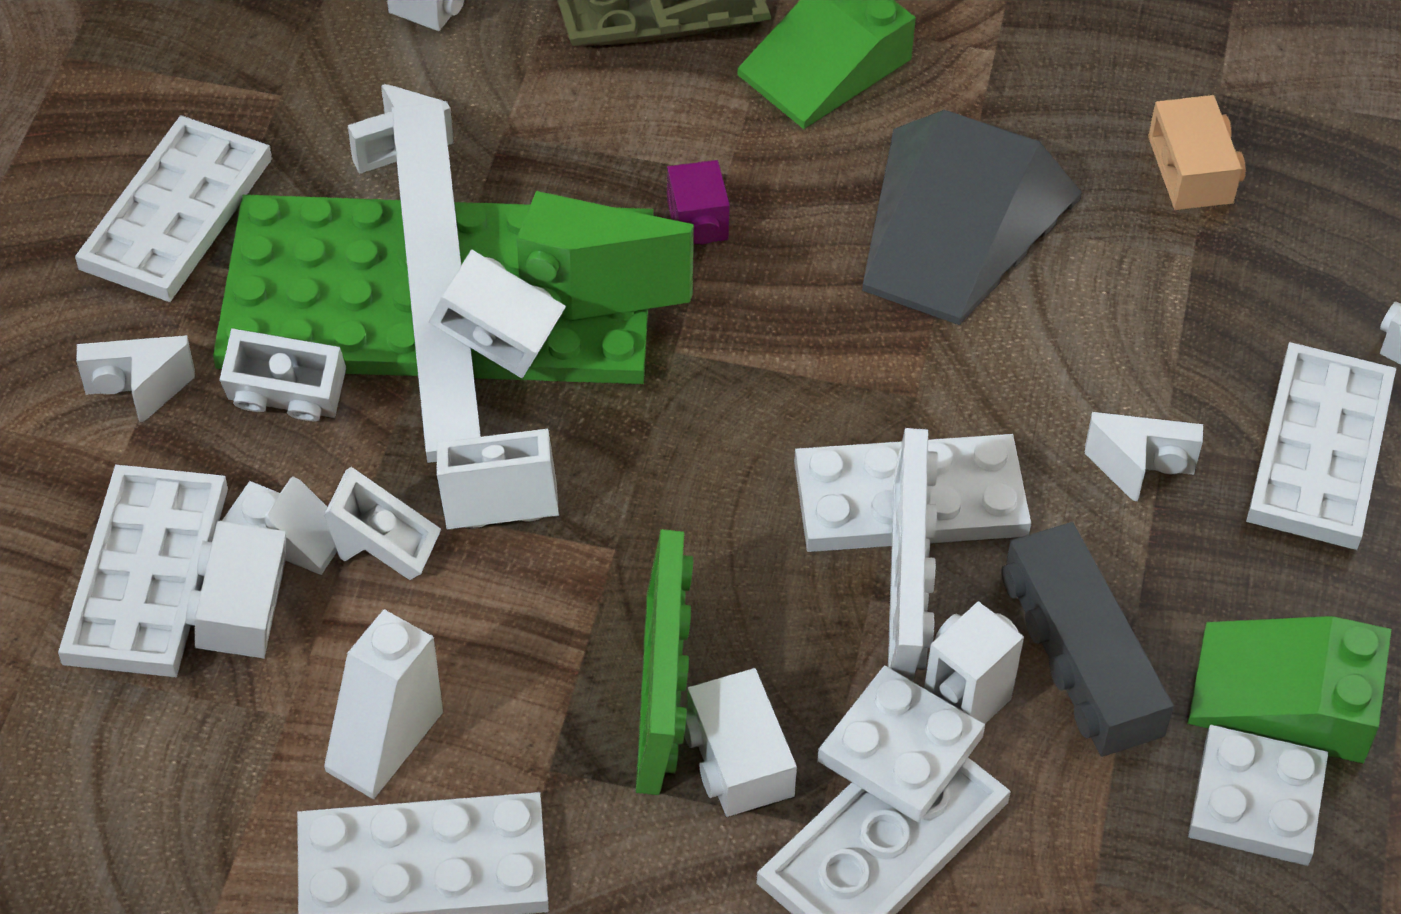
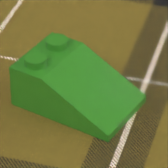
(828, 54)
(604, 257)
(1294, 681)

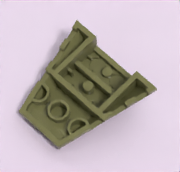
(652, 20)

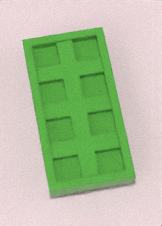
(664, 666)

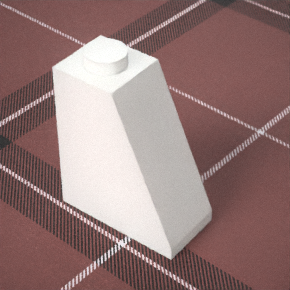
(383, 703)

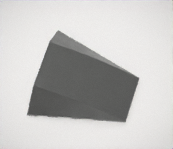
(960, 212)

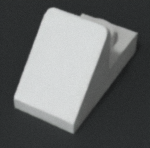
(373, 138)
(147, 367)
(1131, 444)
(293, 511)
(375, 521)

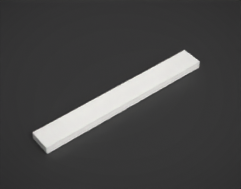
(432, 263)

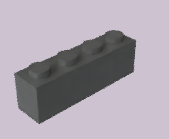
(1086, 640)

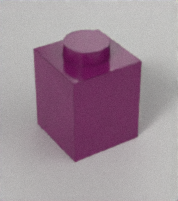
(699, 198)

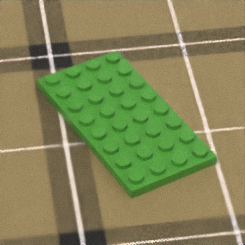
(341, 280)

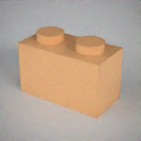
(1196, 152)

